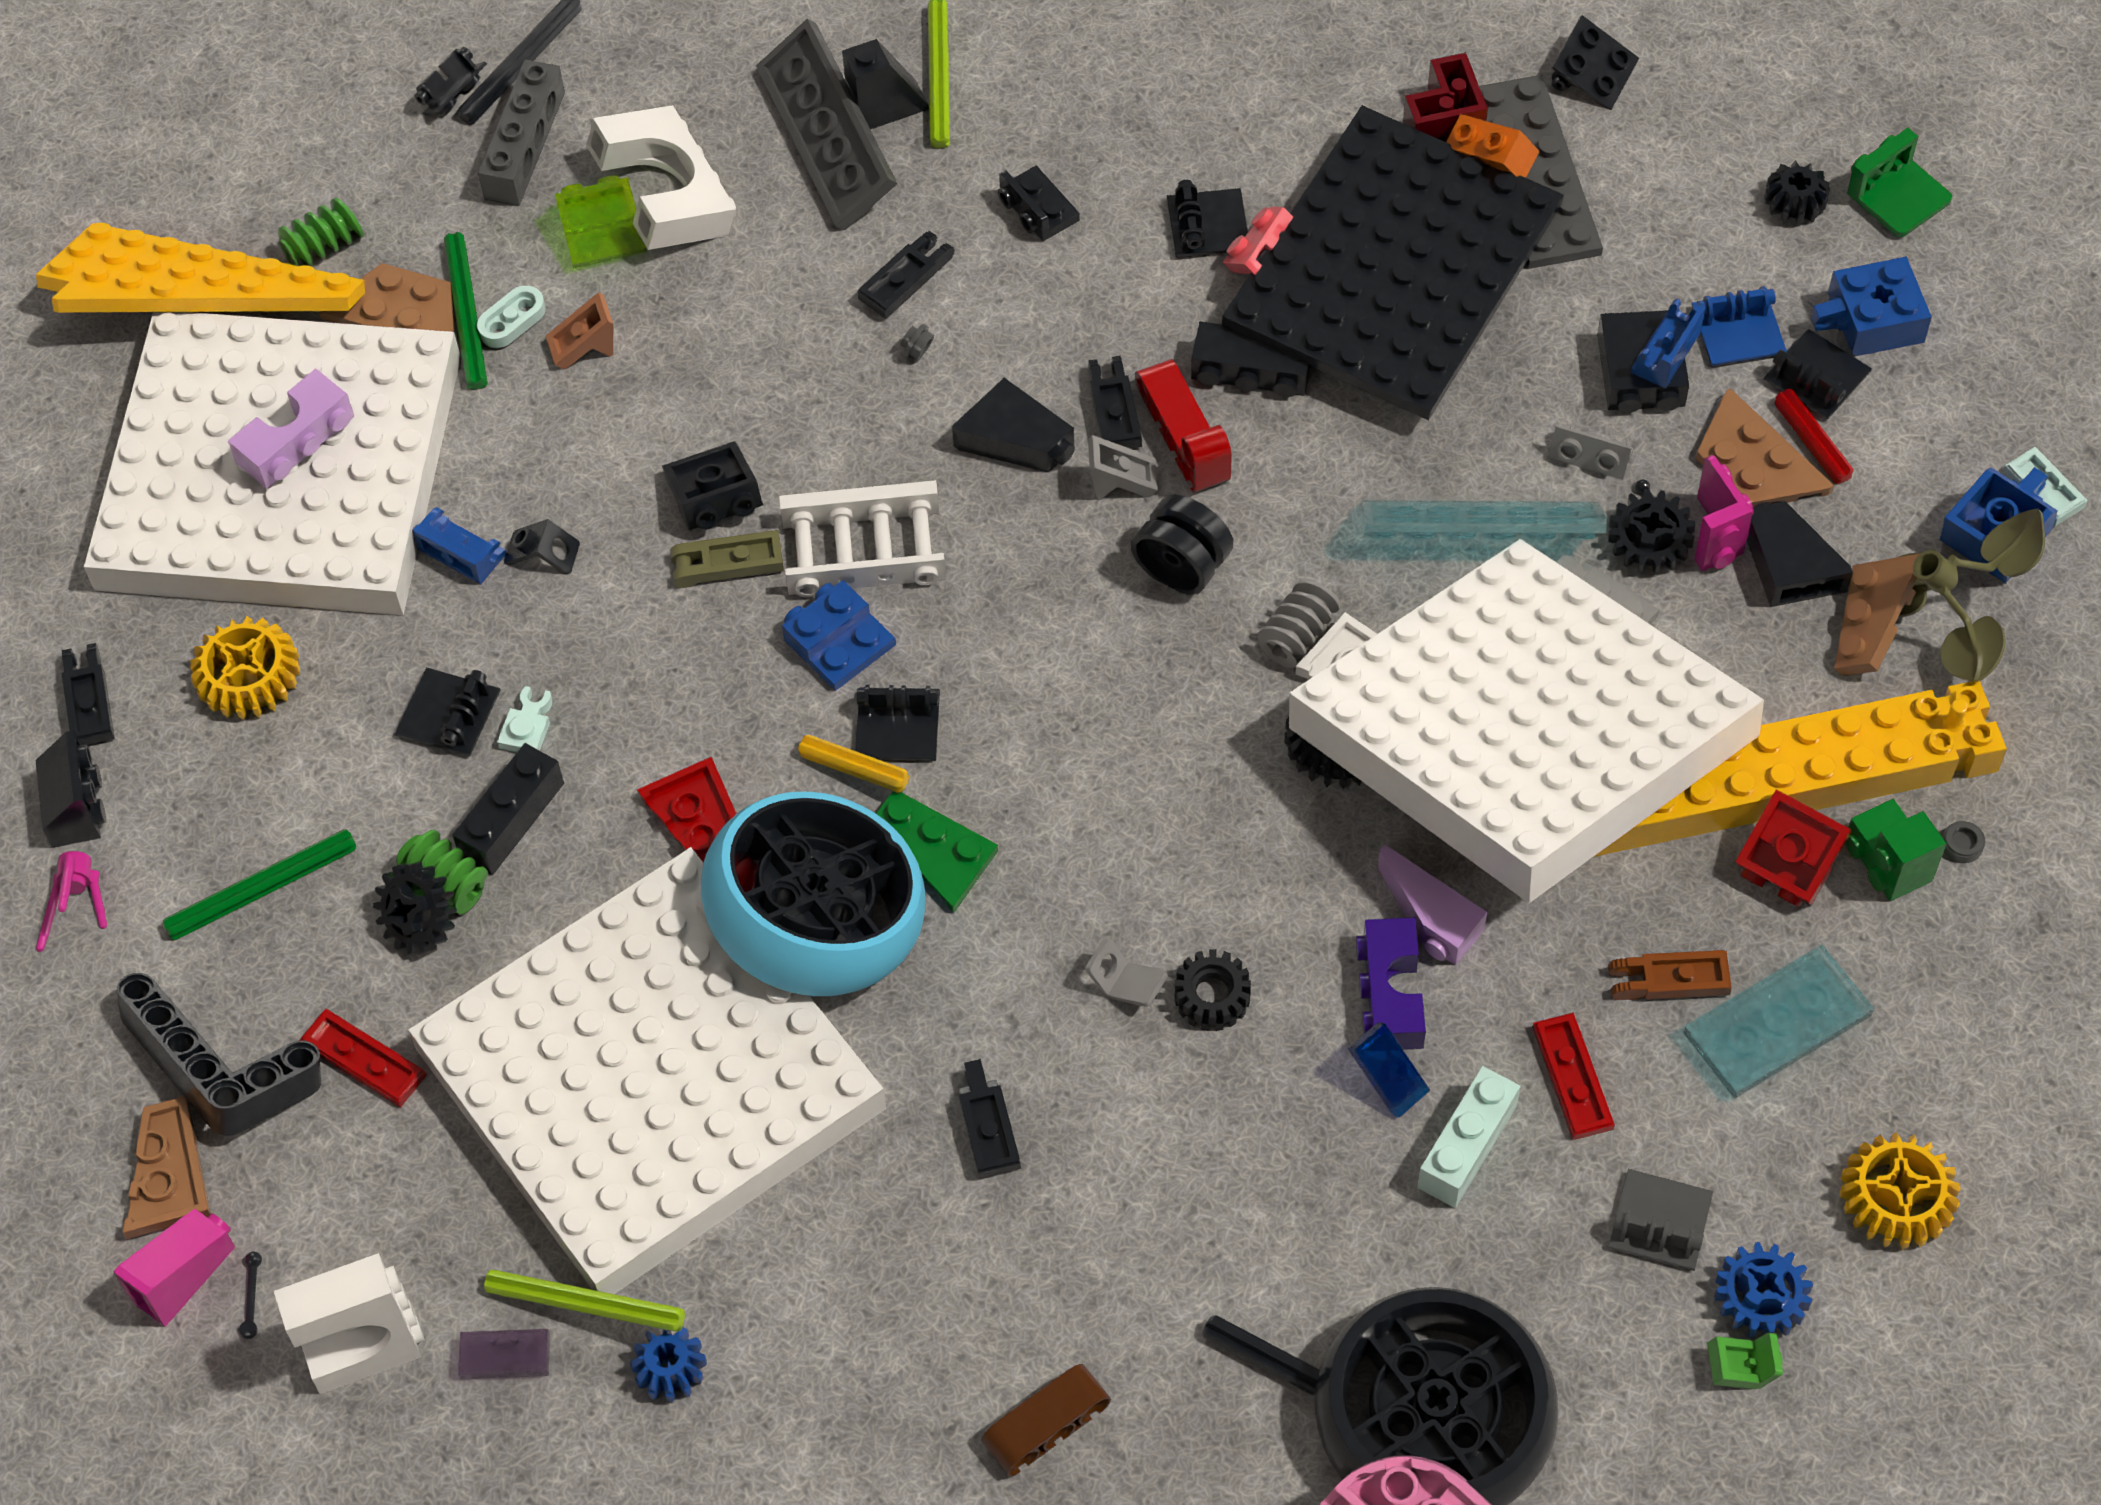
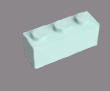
(1468, 1137)

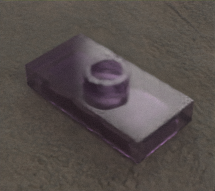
(504, 1354)

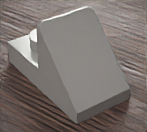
(1120, 467)

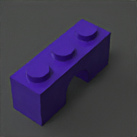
(1389, 950)

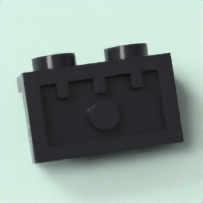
(1037, 202)

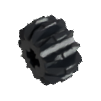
(1797, 192)

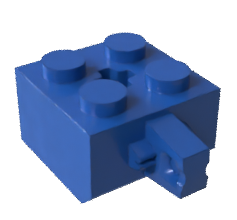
(1875, 307)
(1989, 504)

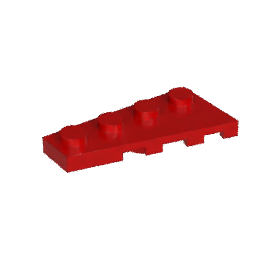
(695, 809)

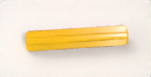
(853, 763)

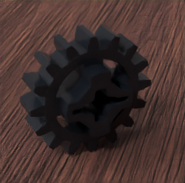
(1657, 548)
(412, 927)

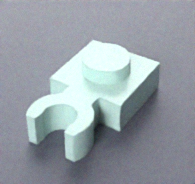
(526, 724)

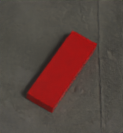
(364, 1058)
(1573, 1076)

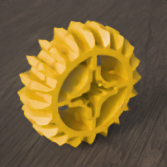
(244, 679)
(1933, 1184)

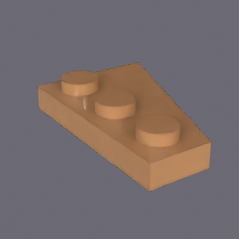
(1871, 609)

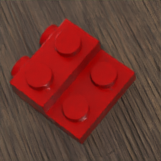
(1792, 849)

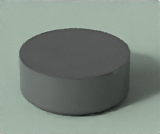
(1964, 842)

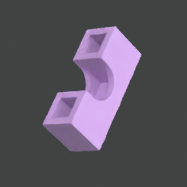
(271, 451)

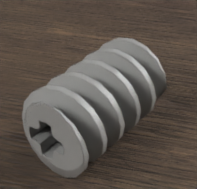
(1297, 622)

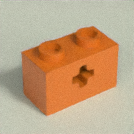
(1494, 145)

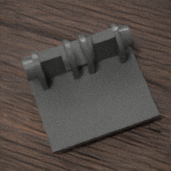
(1661, 1219)

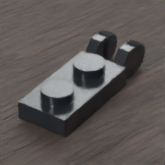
(904, 274)
(1114, 405)
(87, 697)

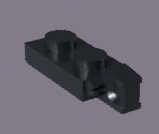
(987, 1123)

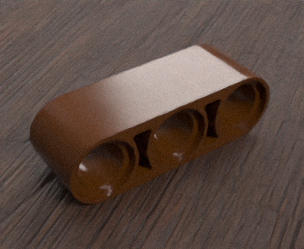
(1045, 1417)

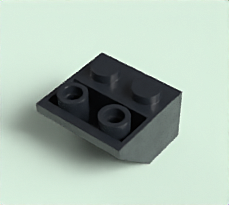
(69, 792)

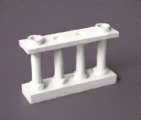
(855, 505)

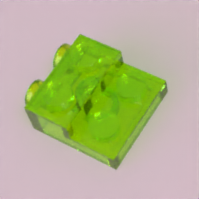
(599, 221)

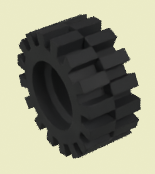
(1217, 968)

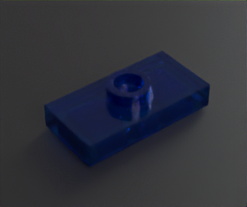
(1389, 1069)

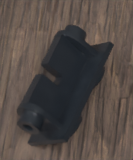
(440, 92)

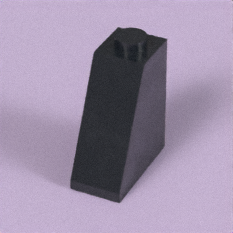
(881, 84)
(1014, 430)
(1793, 557)

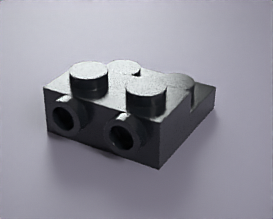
(713, 486)

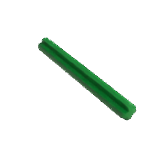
(465, 311)
(259, 884)

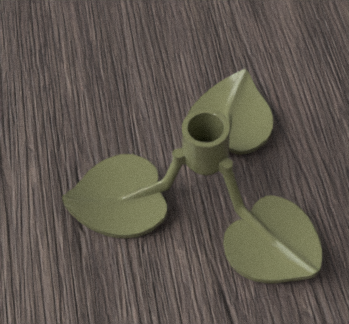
(1979, 646)

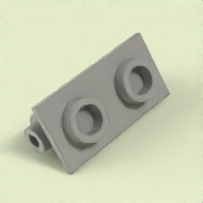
(1590, 451)

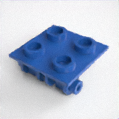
(1740, 326)

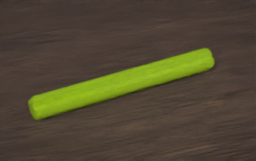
(938, 74)
(584, 1300)

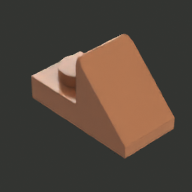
(583, 330)

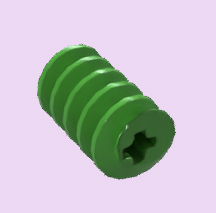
(318, 232)
(460, 873)

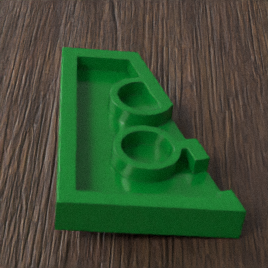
(945, 850)

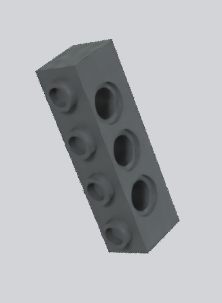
(521, 132)

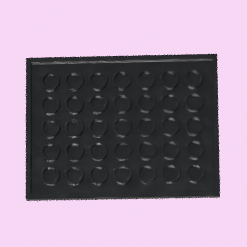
(1393, 262)

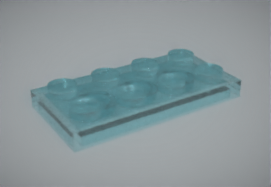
(1778, 1021)

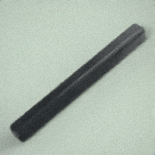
(509, 69)

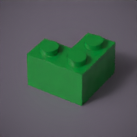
(1895, 849)

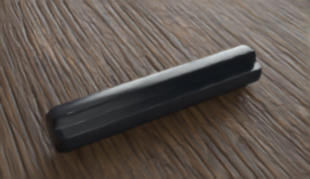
(1261, 1353)

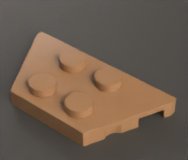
(400, 300)
(1758, 456)

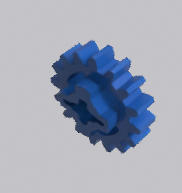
(1754, 1272)

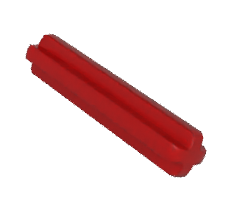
(1813, 436)

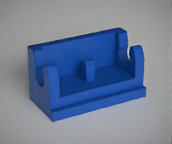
(1669, 344)
(457, 546)

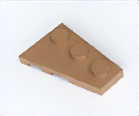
(167, 1170)

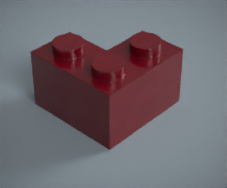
(1450, 93)

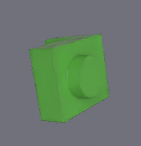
(1745, 1362)

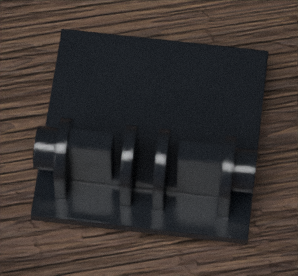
(1593, 64)
(1205, 220)
(1817, 373)
(448, 710)
(898, 723)

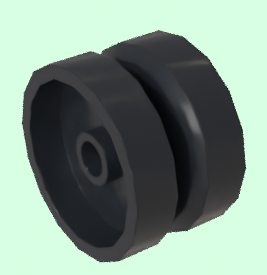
(1182, 544)

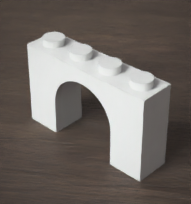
(663, 141)
(351, 1322)

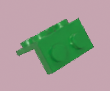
(1895, 186)

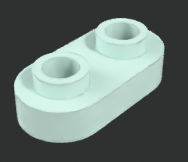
(508, 316)

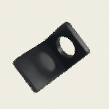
(537, 541)

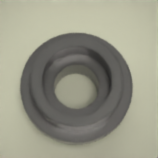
(916, 342)

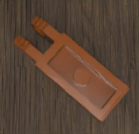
(1672, 975)

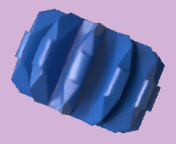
(662, 1347)

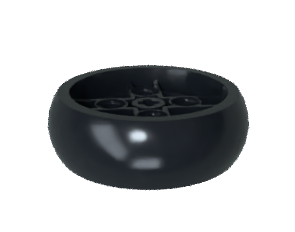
(1504, 1358)

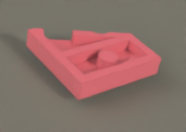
(1264, 235)

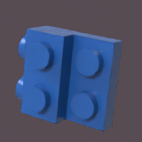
(836, 634)

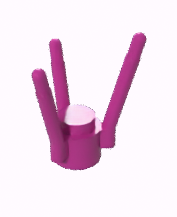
(72, 877)

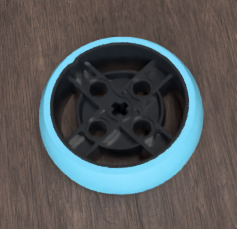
(813, 893)

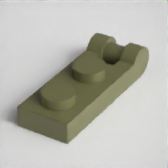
(726, 558)

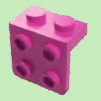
(1728, 518)

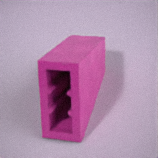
(175, 1264)

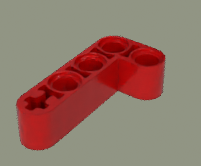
(1201, 451)

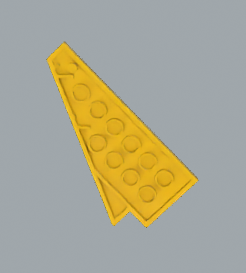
(149, 273)

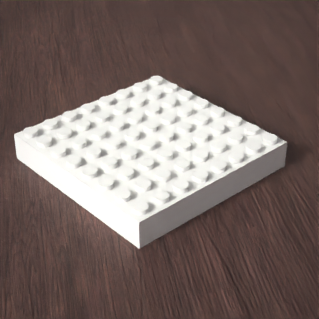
(327, 534)
(1525, 718)
(643, 1077)

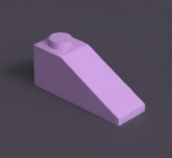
(1443, 917)

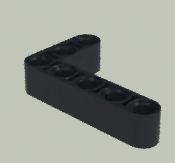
(221, 1098)

